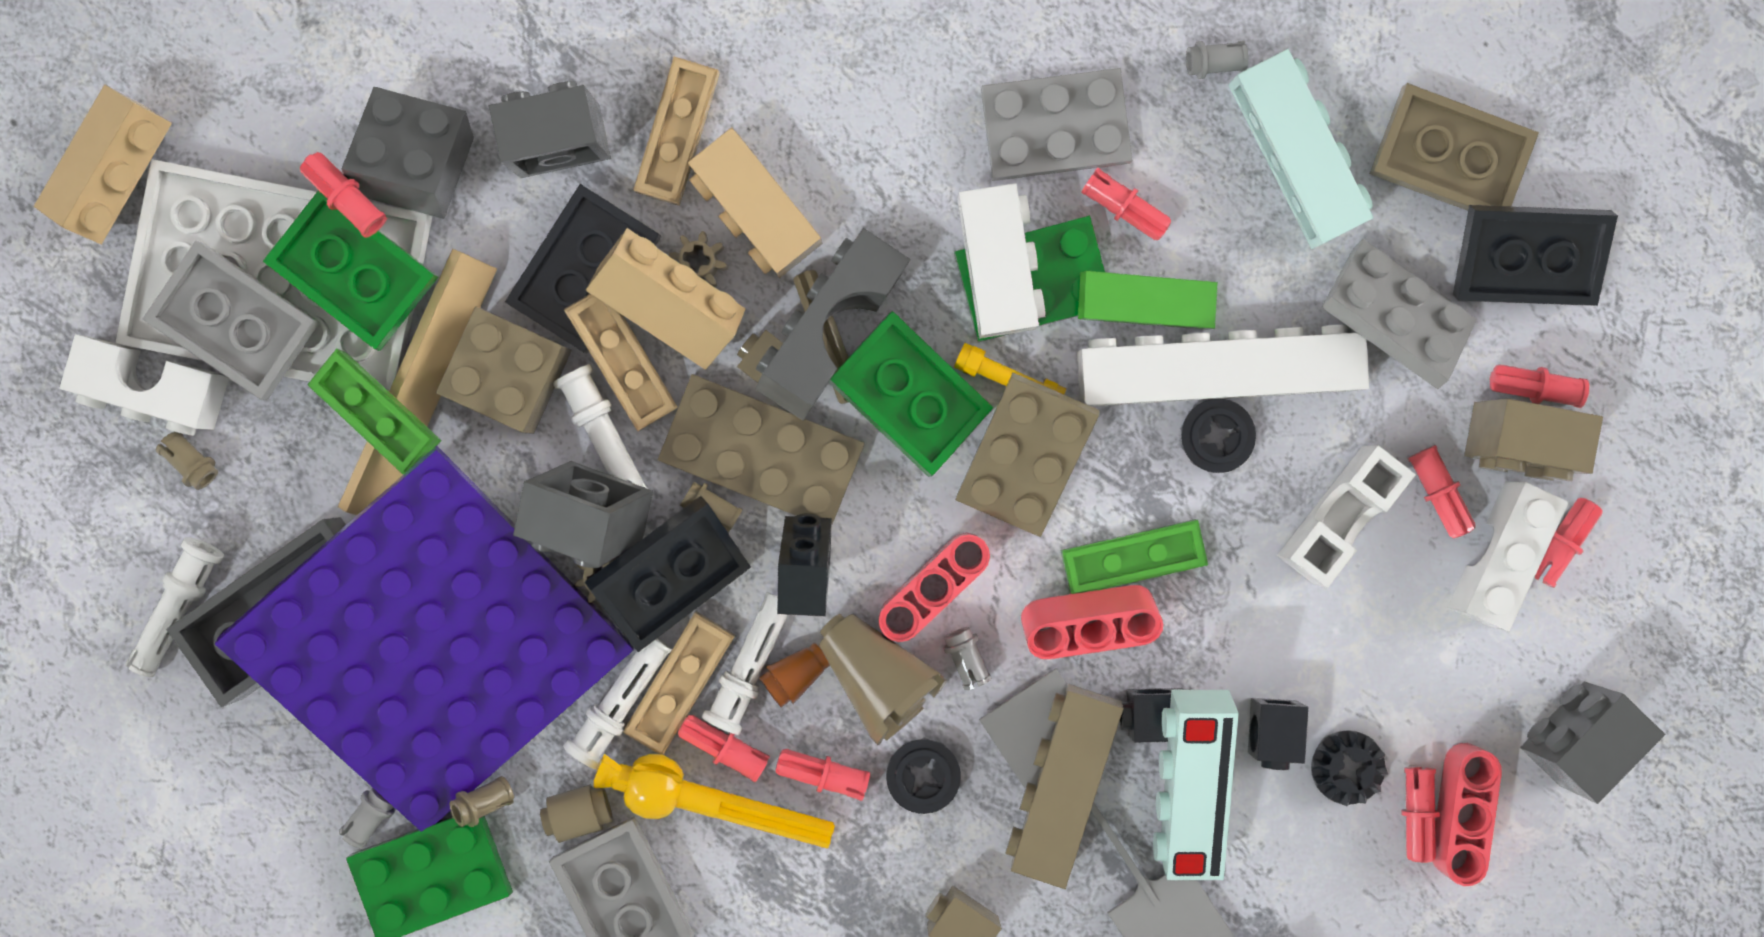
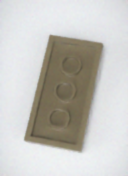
(760, 450)

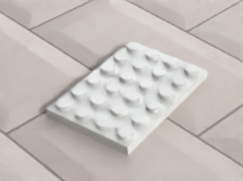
(243, 224)

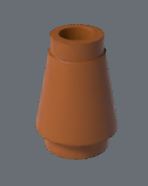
(794, 674)

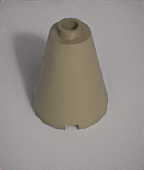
(877, 675)

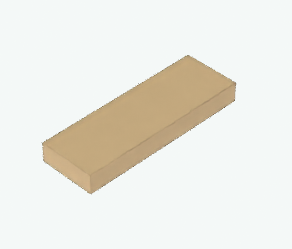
(676, 130)
(621, 360)
(679, 683)

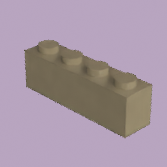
(1065, 786)

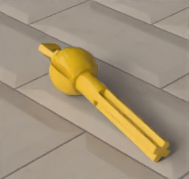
(657, 786)

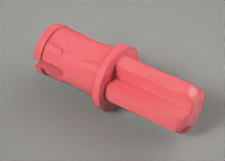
(343, 194)
(1126, 204)
(1539, 385)
(1442, 492)
(1568, 539)
(724, 747)
(823, 774)
(1420, 814)

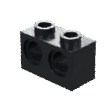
(804, 565)

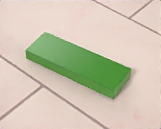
(1147, 300)
(373, 411)
(1134, 557)

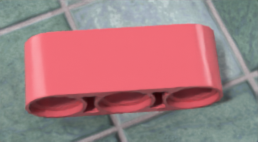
(926, 609)
(1112, 630)
(1476, 833)

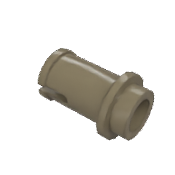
(187, 460)
(725, 511)
(482, 801)

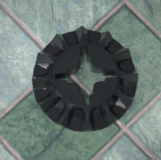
(1236, 447)
(1329, 761)
(928, 797)

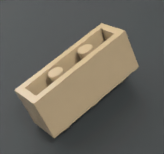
(102, 165)
(753, 204)
(666, 299)

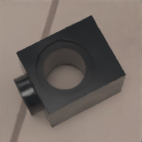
(1144, 714)
(1277, 732)

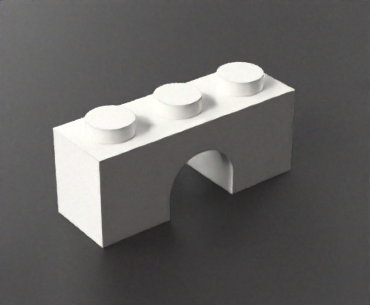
(107, 374)
(1359, 493)
(1523, 529)

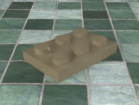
(1452, 150)
(1027, 454)

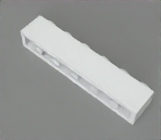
(1222, 368)

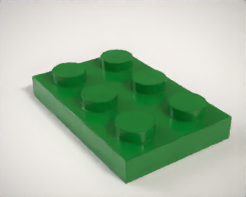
(1061, 256)
(354, 278)
(910, 394)
(428, 876)

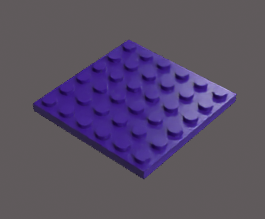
(426, 641)

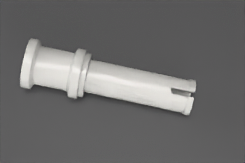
(592, 413)
(181, 589)
(740, 683)
(601, 722)

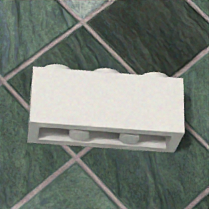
(1000, 260)

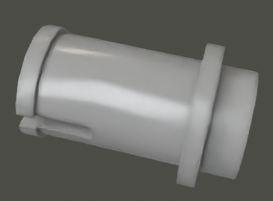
(1216, 58)
(967, 658)
(366, 818)

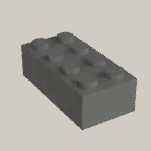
(199, 629)

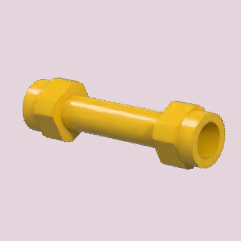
(973, 361)

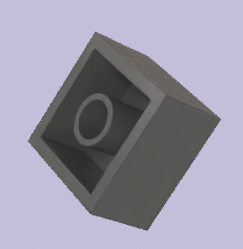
(549, 130)
(409, 152)
(582, 514)
(1591, 740)

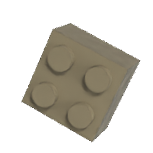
(503, 371)
(1533, 439)

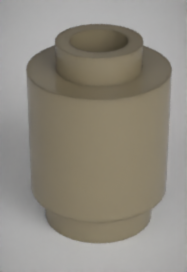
(576, 813)

